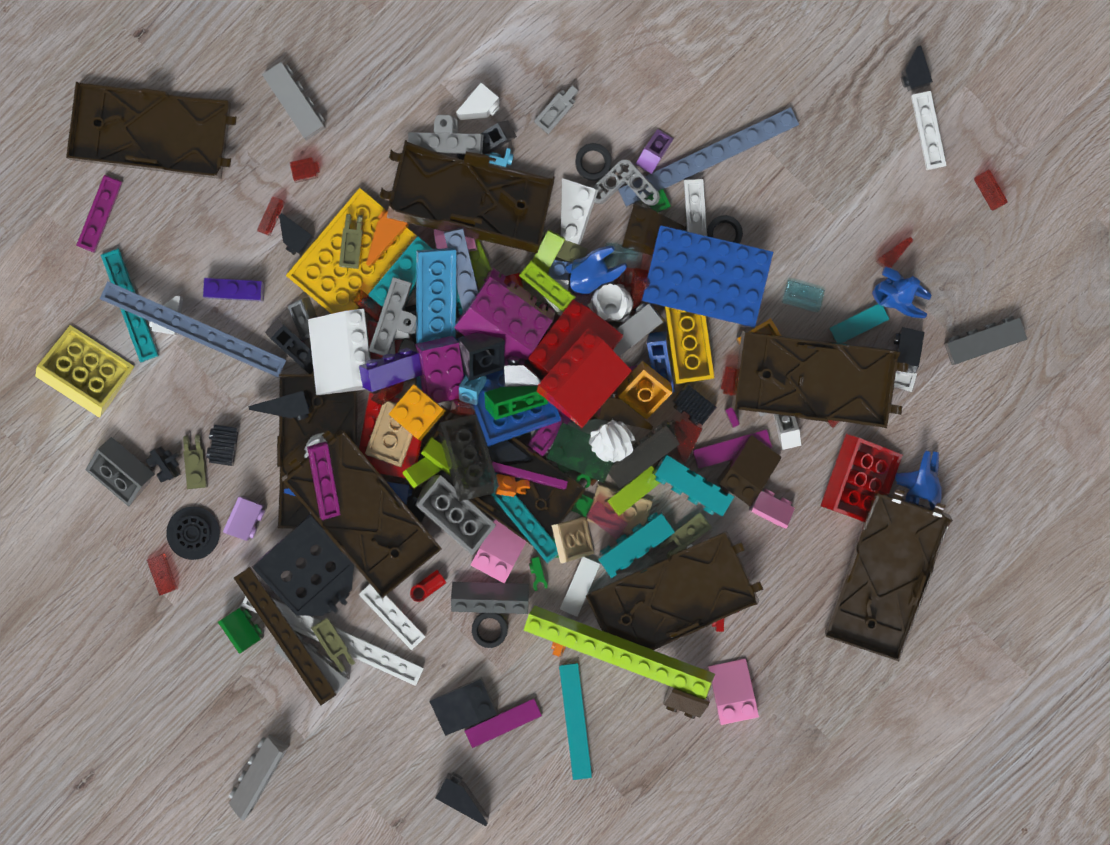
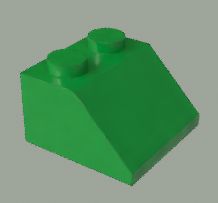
(241, 629)

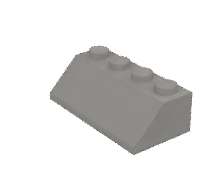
(458, 519)

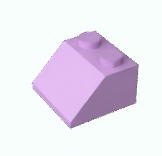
(244, 518)

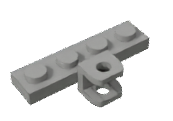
(446, 138)
(393, 318)

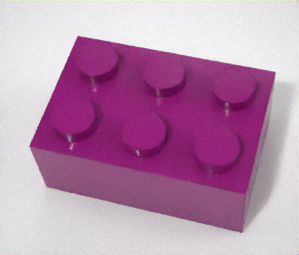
(441, 368)

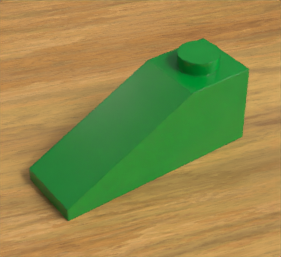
(512, 400)

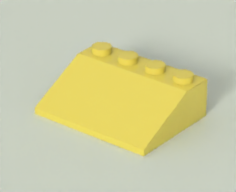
(84, 371)

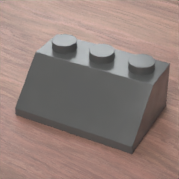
(119, 471)

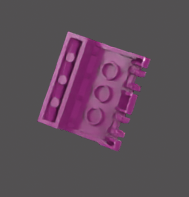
(507, 314)

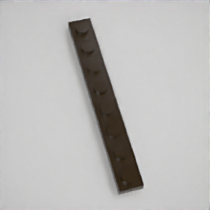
(285, 636)

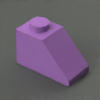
(654, 151)

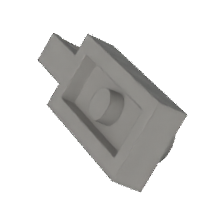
(556, 110)

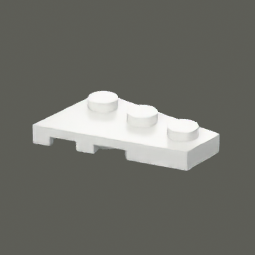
(575, 209)

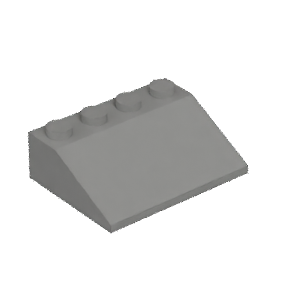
(257, 777)

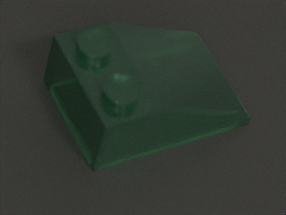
(573, 451)

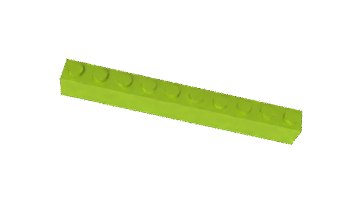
(619, 652)

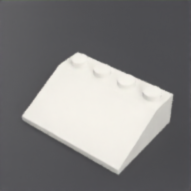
(338, 350)

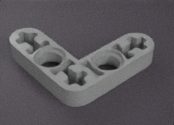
(629, 178)

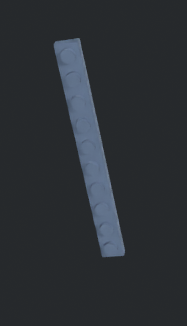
(713, 154)
(192, 329)

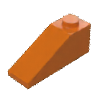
(385, 234)

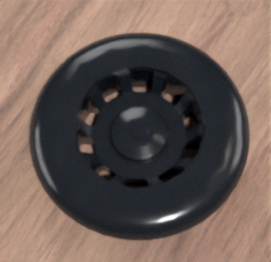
(193, 533)

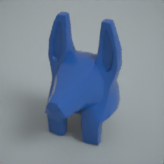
(592, 271)
(900, 292)
(923, 482)

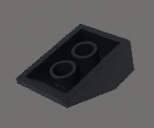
(463, 706)
(459, 797)

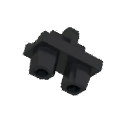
(166, 461)

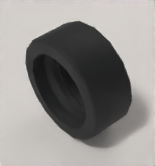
(593, 147)
(726, 219)
(494, 643)

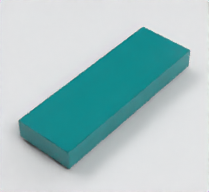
(859, 323)

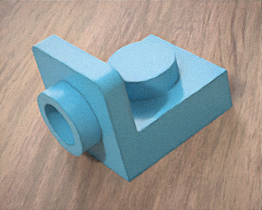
(507, 160)
(470, 389)

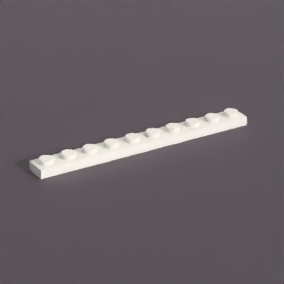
(357, 647)

